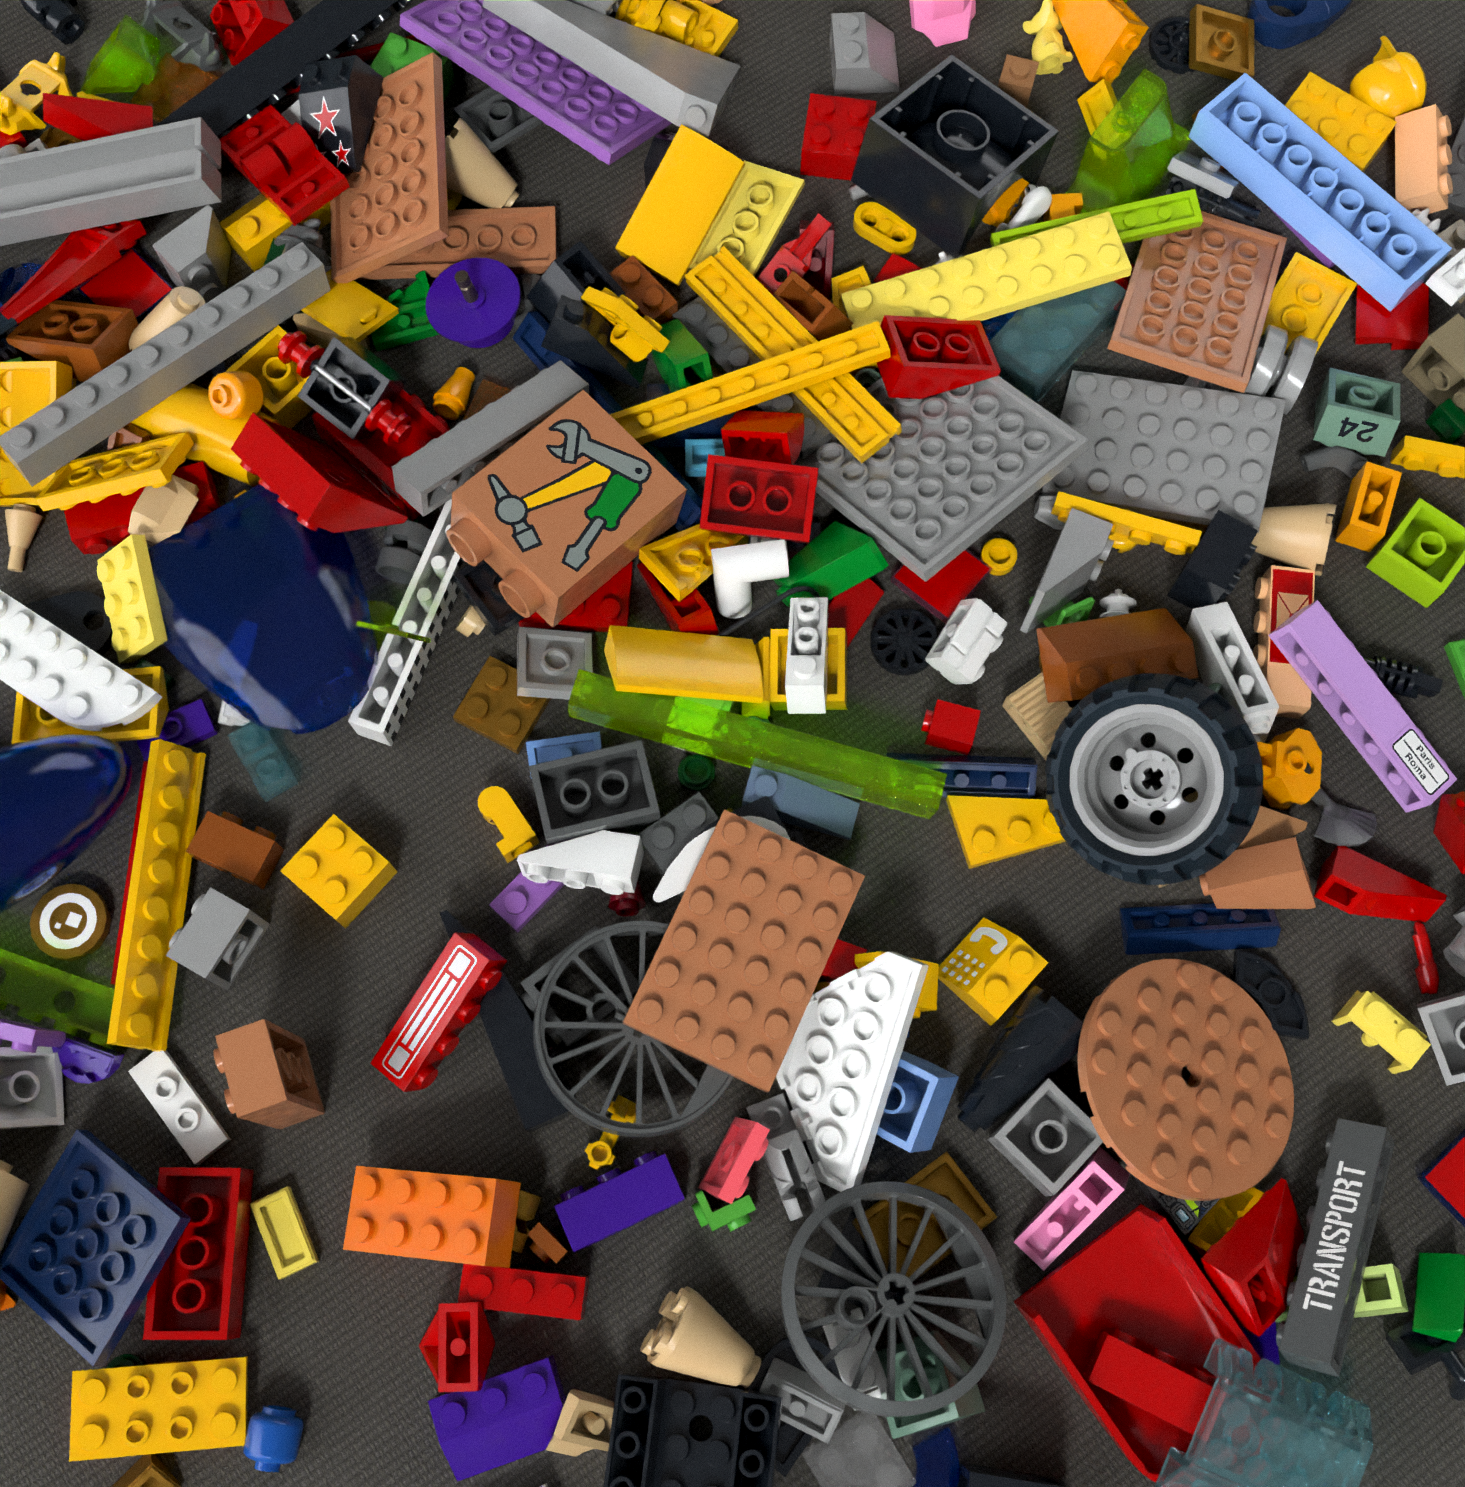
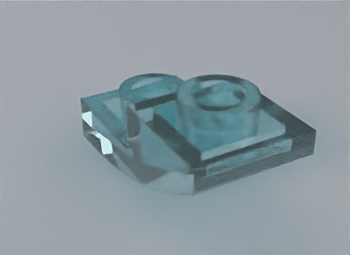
(263, 760)

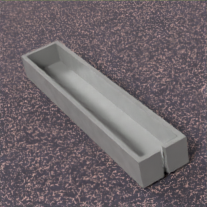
(109, 180)

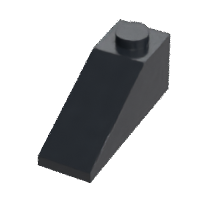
(585, 338)

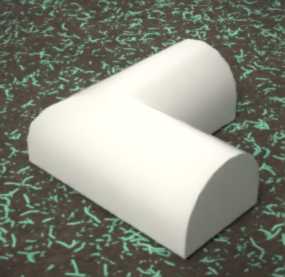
(739, 566)

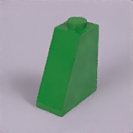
(684, 358)
(832, 563)

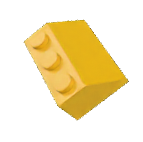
(256, 224)

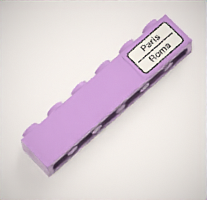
(1363, 707)

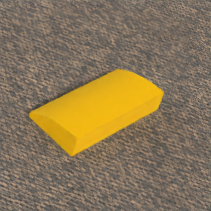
(680, 205)
(23, 392)
(683, 664)

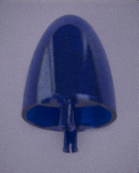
(54, 806)

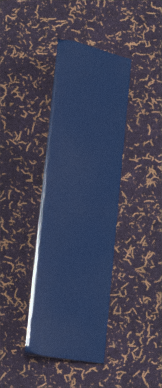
(980, 774)
(1196, 928)

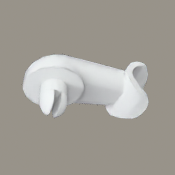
(1033, 207)

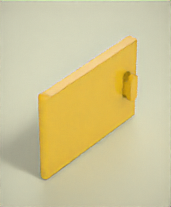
(351, 309)

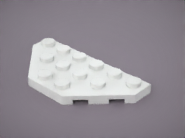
(847, 1061)

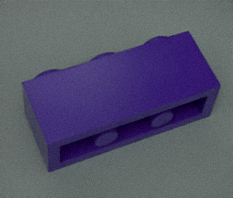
(618, 1201)

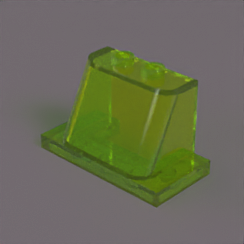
(1130, 147)

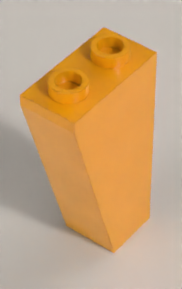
(1100, 34)

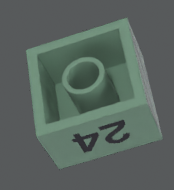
(1357, 412)

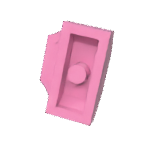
(942, 19)

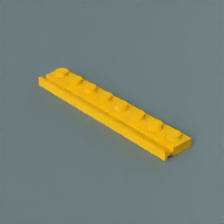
(772, 331)
(156, 897)

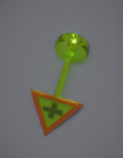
(383, 616)

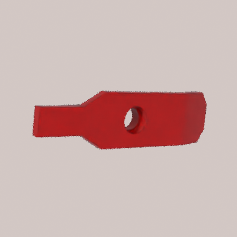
(795, 254)

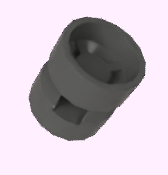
(403, 551)

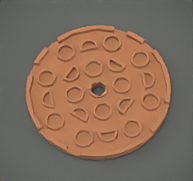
(1174, 1136)

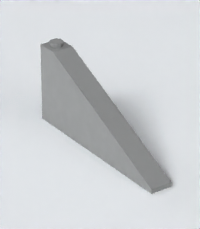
(651, 69)

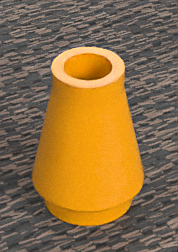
(453, 396)

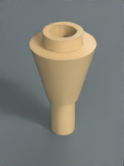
(21, 527)

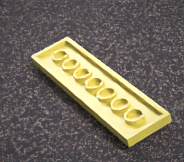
(1000, 276)

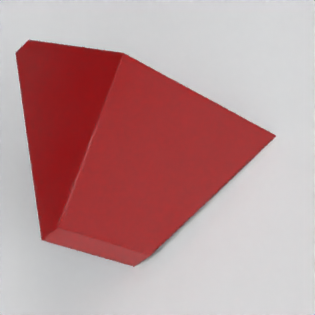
(458, 1346)

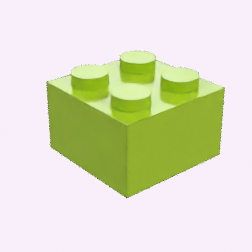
(1421, 553)

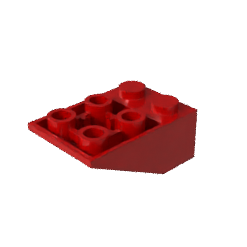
(1257, 1260)

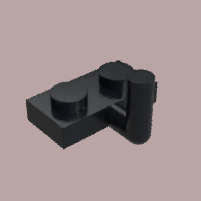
(1421, 1351)

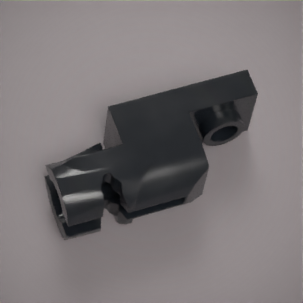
(57, 16)

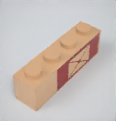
(1281, 595)

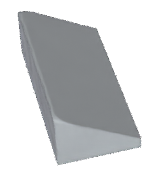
(804, 1401)

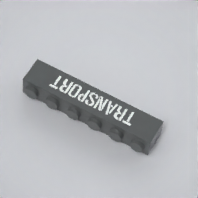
(1336, 1247)

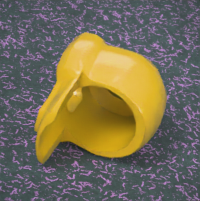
(1391, 83)

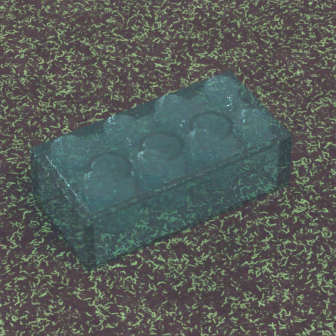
(1052, 335)

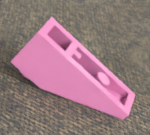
(1073, 1208)

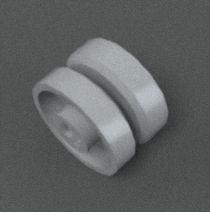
(1281, 371)

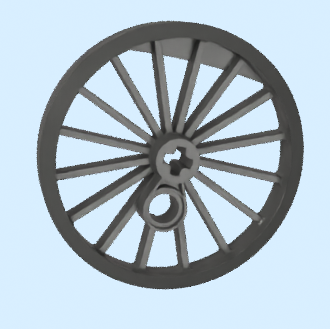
(707, 1091)
(977, 1267)

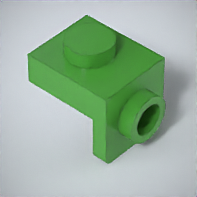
(732, 1215)

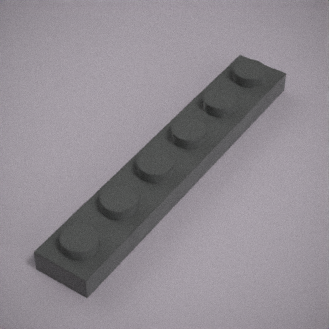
(730, 353)

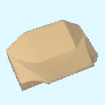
(163, 510)
(582, 1424)

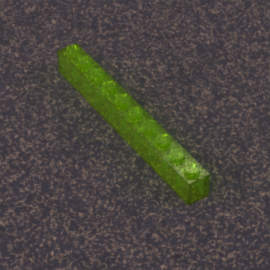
(759, 744)

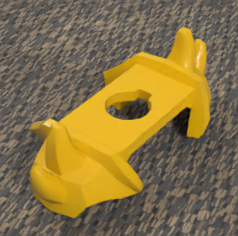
(17, 108)

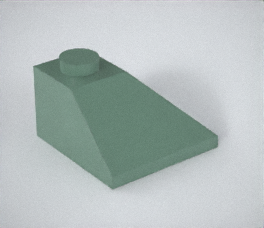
(939, 1378)

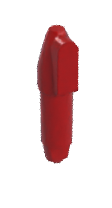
(1427, 970)

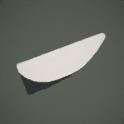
(683, 867)

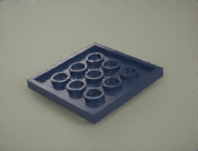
(91, 1247)

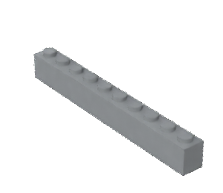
(164, 364)

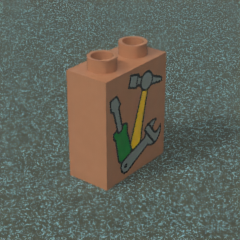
(563, 509)

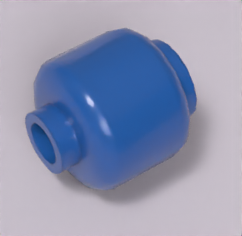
(273, 1437)

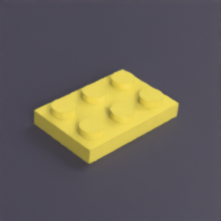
(131, 599)

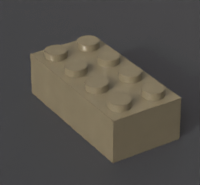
(1440, 364)

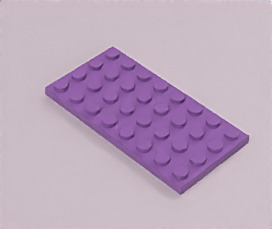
(534, 77)

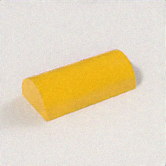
(211, 434)

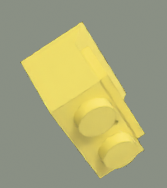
(1384, 1027)

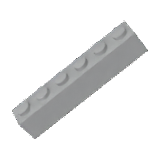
(456, 456)

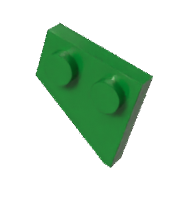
(412, 320)

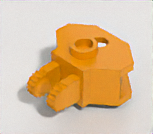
(1284, 768)

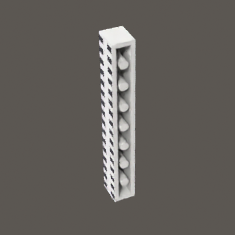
(405, 659)

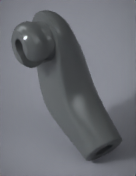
(1335, 457)

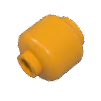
(235, 395)

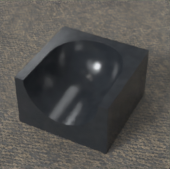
(950, 152)

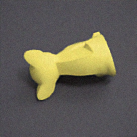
(1048, 43)

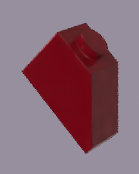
(820, 272)

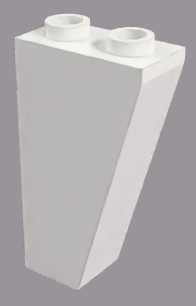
(1227, 659)

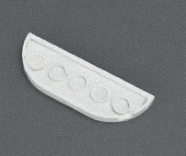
(65, 673)

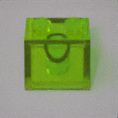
(123, 60)

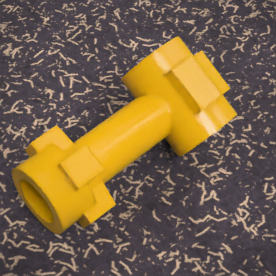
(601, 1152)

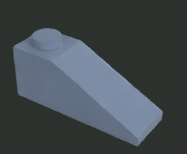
(802, 802)

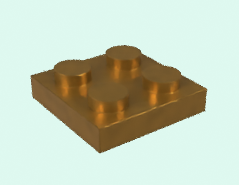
(1221, 43)
(496, 710)

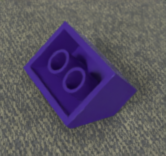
(501, 1422)

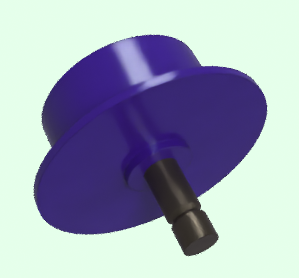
(474, 302)

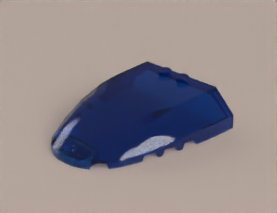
(267, 613)

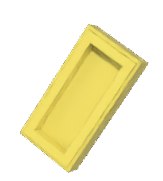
(284, 1232)

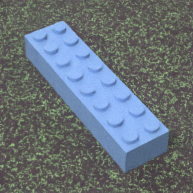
(1318, 191)

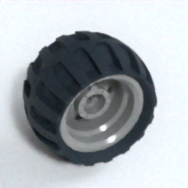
(1126, 841)

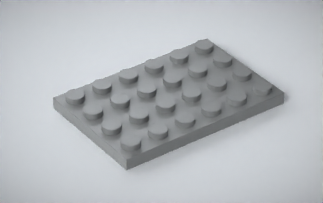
(1170, 448)

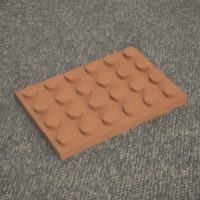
(402, 186)
(1200, 300)
(744, 951)

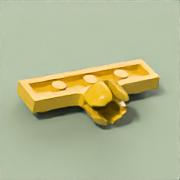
(1131, 527)

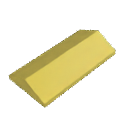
(751, 216)

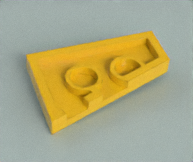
(685, 558)
(1001, 827)

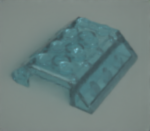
(1270, 1430)

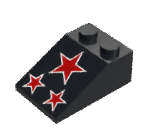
(339, 108)

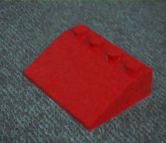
(312, 479)

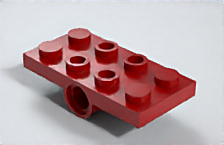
(283, 164)

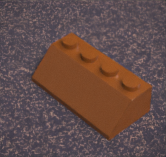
(1101, 650)

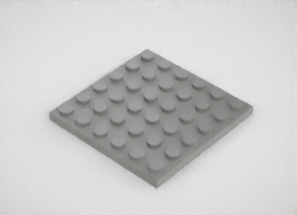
(949, 473)

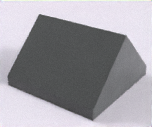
(495, 118)

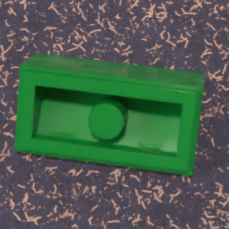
(1440, 1295)

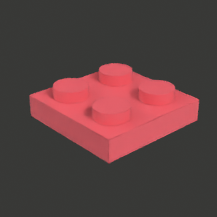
(729, 1168)

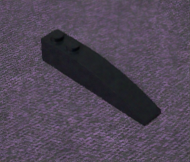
(511, 1037)

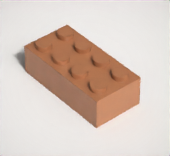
(268, 1075)

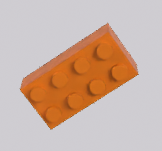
(432, 1216)

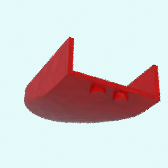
(1148, 1287)

